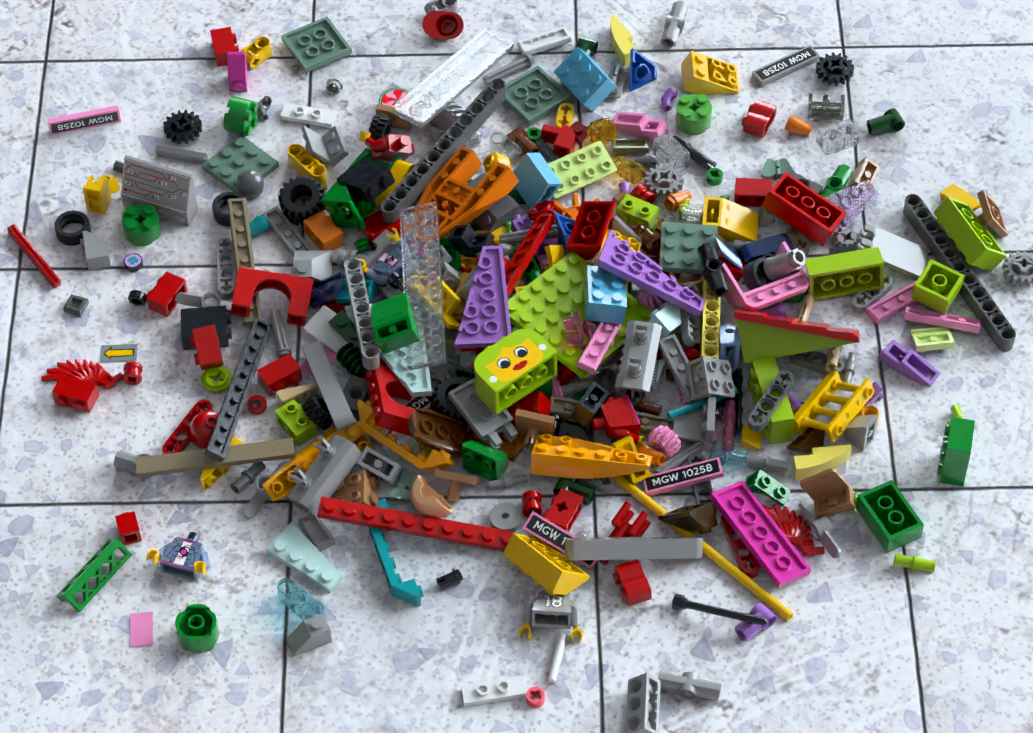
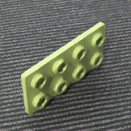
(582, 168)

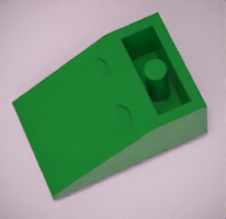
(394, 323)

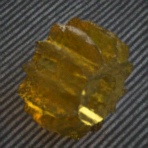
(602, 130)

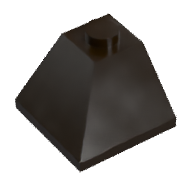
(692, 518)

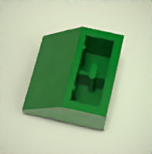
(343, 208)
(484, 460)

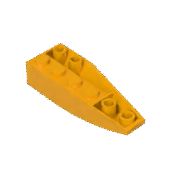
(583, 459)
(281, 484)

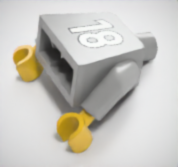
(552, 612)

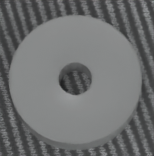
(505, 510)

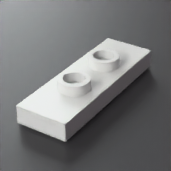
(544, 41)
(308, 115)
(493, 691)

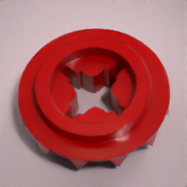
(541, 208)

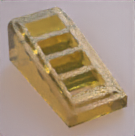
(629, 170)

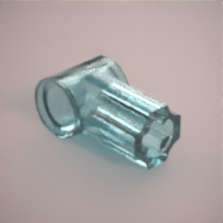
(735, 457)

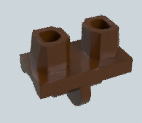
(649, 237)

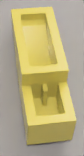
(621, 40)
(820, 460)

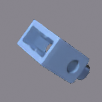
(729, 339)

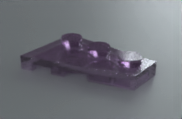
(854, 200)

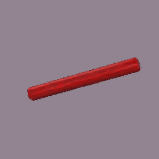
(34, 256)

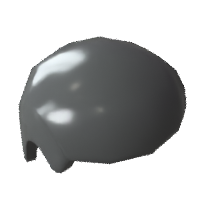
(250, 184)
(606, 378)

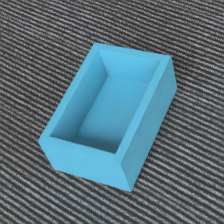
(585, 79)
(604, 296)

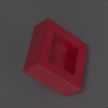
(580, 131)

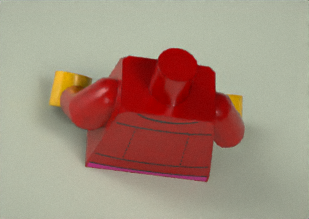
(388, 147)
(619, 420)

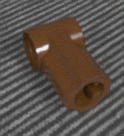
(521, 138)

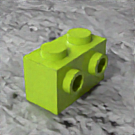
(636, 211)
(295, 422)

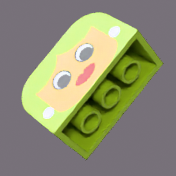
(513, 368)

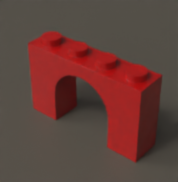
(252, 281)
(386, 411)

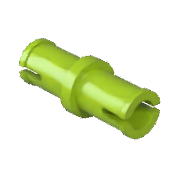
(914, 563)

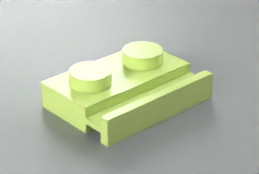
(932, 339)

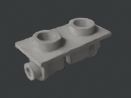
(618, 76)

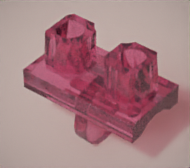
(581, 330)

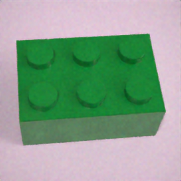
(955, 451)
(889, 516)

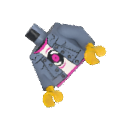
(387, 263)
(182, 557)

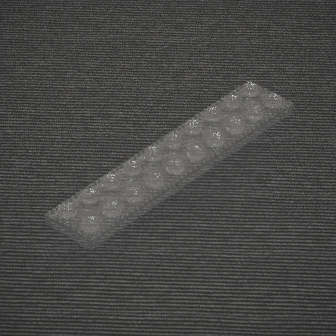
(452, 78)
(423, 283)

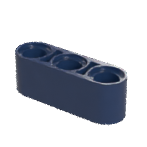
(754, 250)

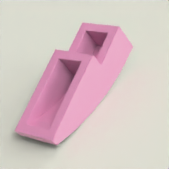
(639, 125)

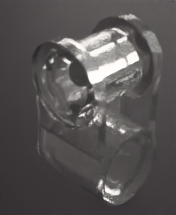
(503, 145)

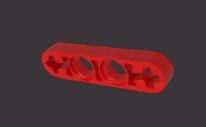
(183, 427)
(736, 545)

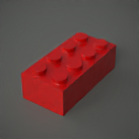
(804, 209)

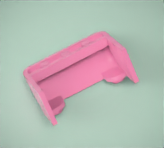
(763, 296)

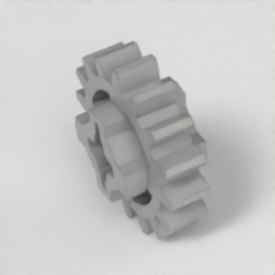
(663, 180)
(1019, 268)

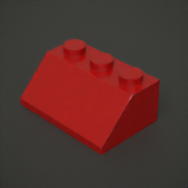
(590, 228)

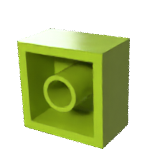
(937, 286)

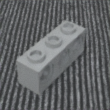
(643, 704)

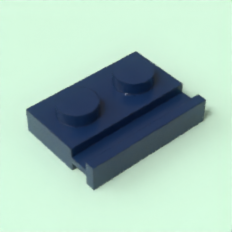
(327, 290)

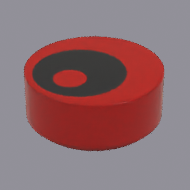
(257, 404)

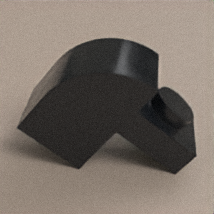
(468, 242)

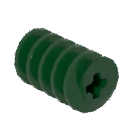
(351, 360)

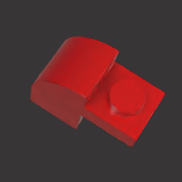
(562, 139)

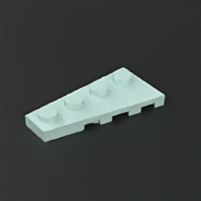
(303, 557)

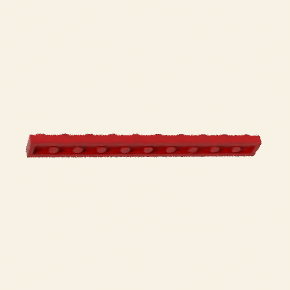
(525, 253)
(413, 524)

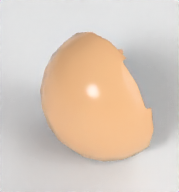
(428, 501)

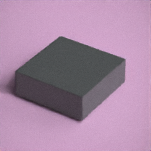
(76, 305)

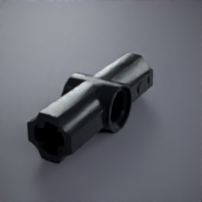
(712, 270)

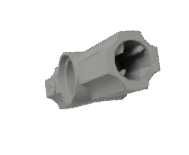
(674, 24)
(689, 685)

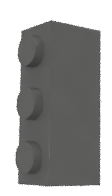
(497, 214)

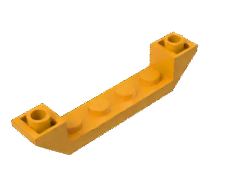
(436, 459)

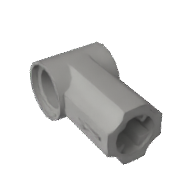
(127, 461)

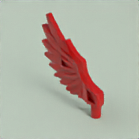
(84, 371)
(795, 530)

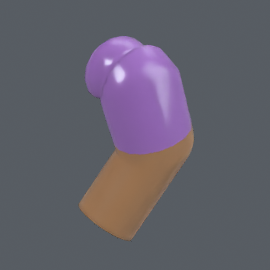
(625, 188)

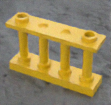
(824, 394)

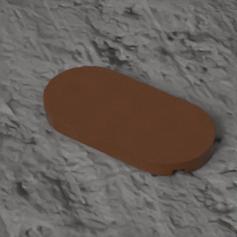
(438, 431)

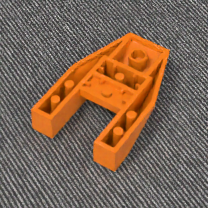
(461, 203)

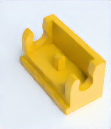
(97, 195)

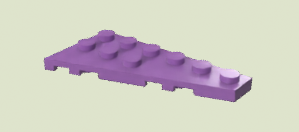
(646, 274)
(487, 307)

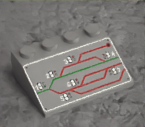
(162, 187)

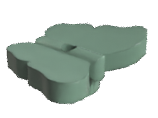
(776, 168)
(402, 493)

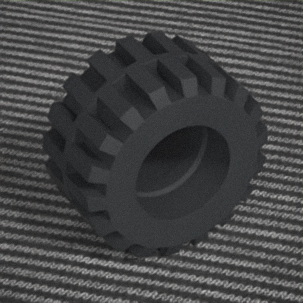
(298, 188)
(439, 398)

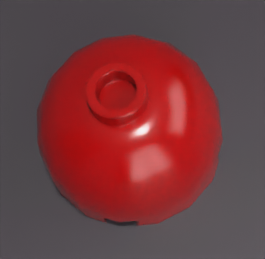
(201, 428)

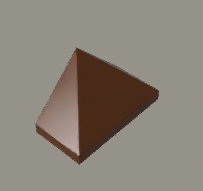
(809, 439)

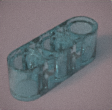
(296, 595)

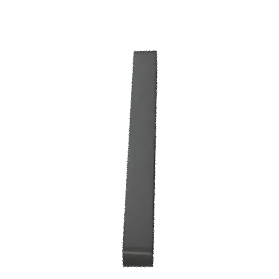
(431, 163)
(972, 289)

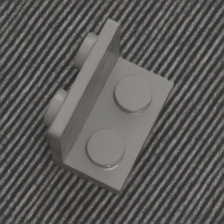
(329, 147)
(710, 377)
(697, 424)

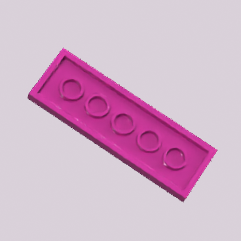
(760, 534)

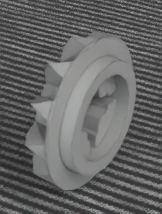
(838, 237)

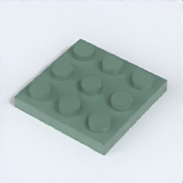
(316, 44)
(535, 95)
(235, 158)
(680, 246)

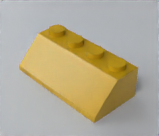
(544, 564)

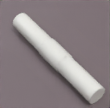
(557, 657)

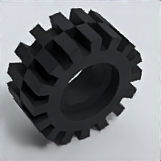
(380, 126)
(317, 411)

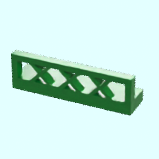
(89, 569)

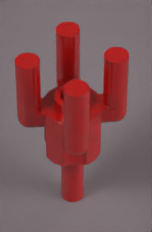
(624, 528)

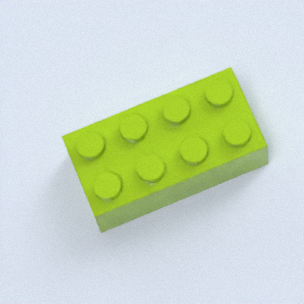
(969, 234)
(845, 273)
(781, 425)

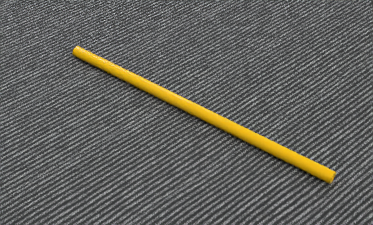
(709, 551)

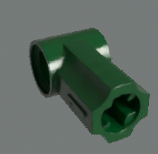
(587, 45)
(889, 121)
(576, 487)

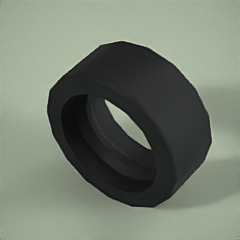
(219, 202)
(67, 218)
(750, 274)

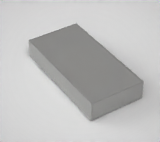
(316, 532)

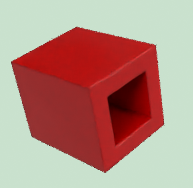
(128, 528)

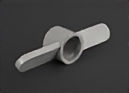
(198, 301)
(260, 496)
(822, 531)

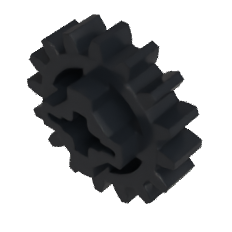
(834, 69)
(182, 126)

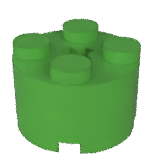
(693, 113)

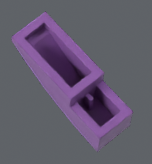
(908, 364)

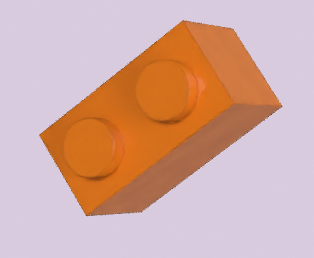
(323, 232)

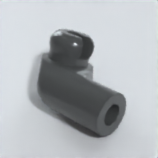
(264, 105)
(647, 161)

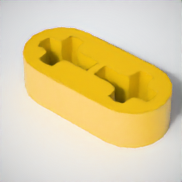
(565, 118)

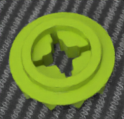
(214, 373)

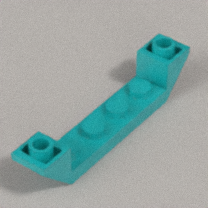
(407, 590)

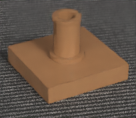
(991, 214)
(533, 424)
(456, 480)

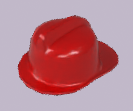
(443, 24)

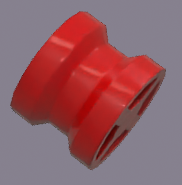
(132, 373)

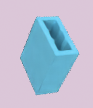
(536, 179)

